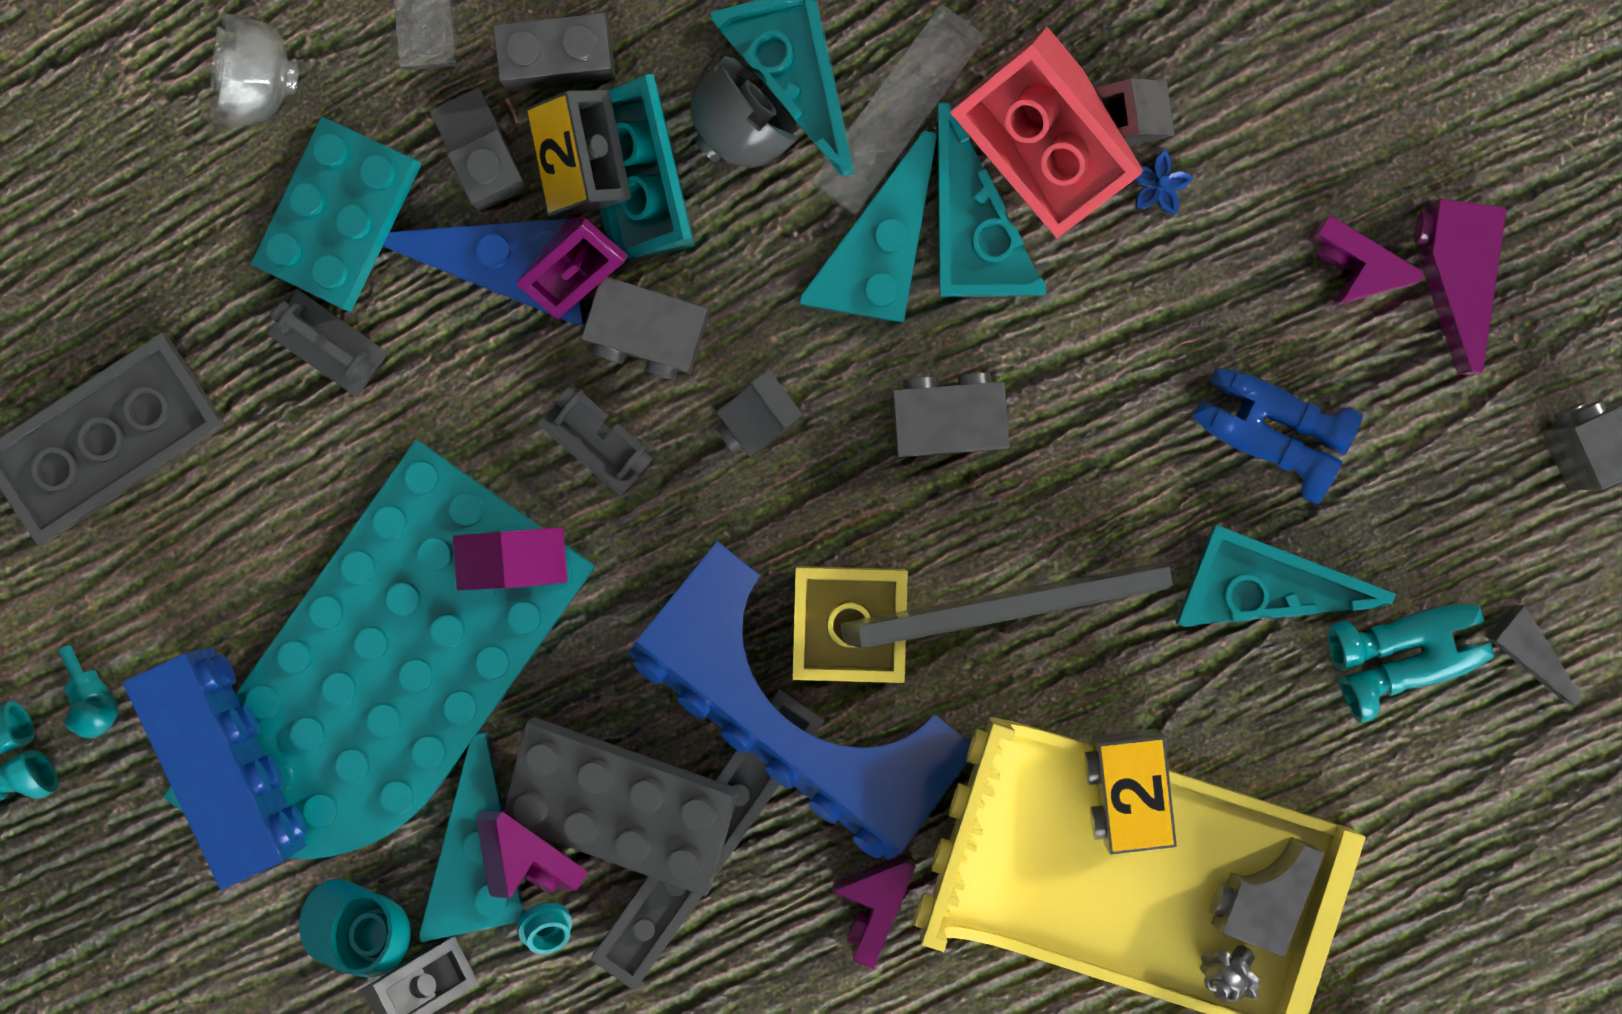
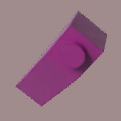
(1461, 269)

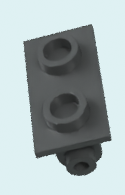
(326, 342)
(605, 451)

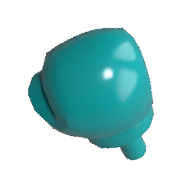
(90, 700)

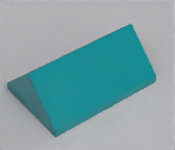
(656, 215)

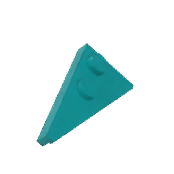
(791, 57)
(977, 241)
(876, 258)
(1253, 580)
(459, 890)

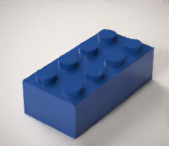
(217, 765)

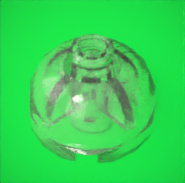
(249, 71)

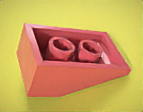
(1048, 133)

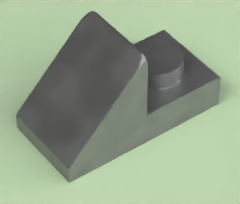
(423, 981)

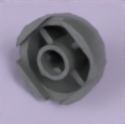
(738, 118)

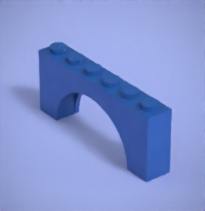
(701, 655)

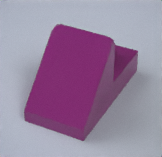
(1374, 266)
(513, 850)
(882, 891)

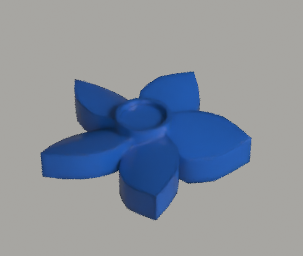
(1161, 185)

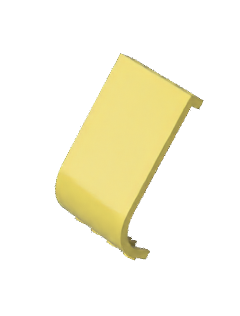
(1040, 885)

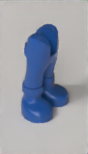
(1252, 436)

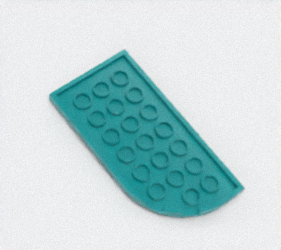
(391, 664)

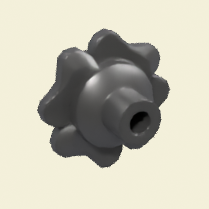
(1230, 974)

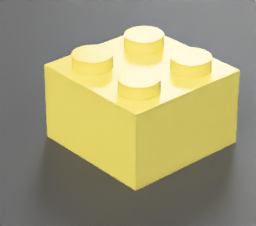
(842, 595)

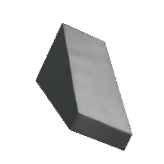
(1525, 644)

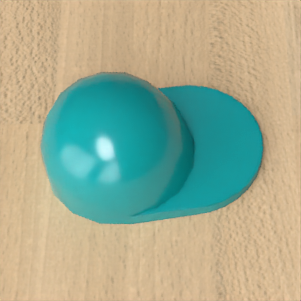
(354, 929)

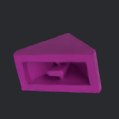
(570, 266)
(510, 559)

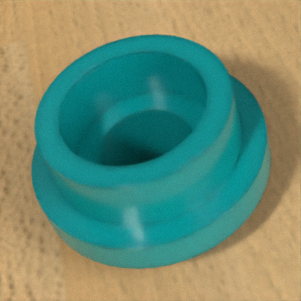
(545, 927)

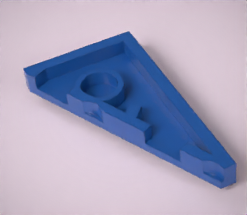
(485, 255)

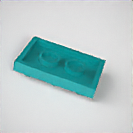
(336, 214)

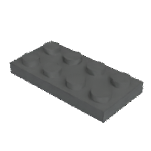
(104, 438)
(620, 805)

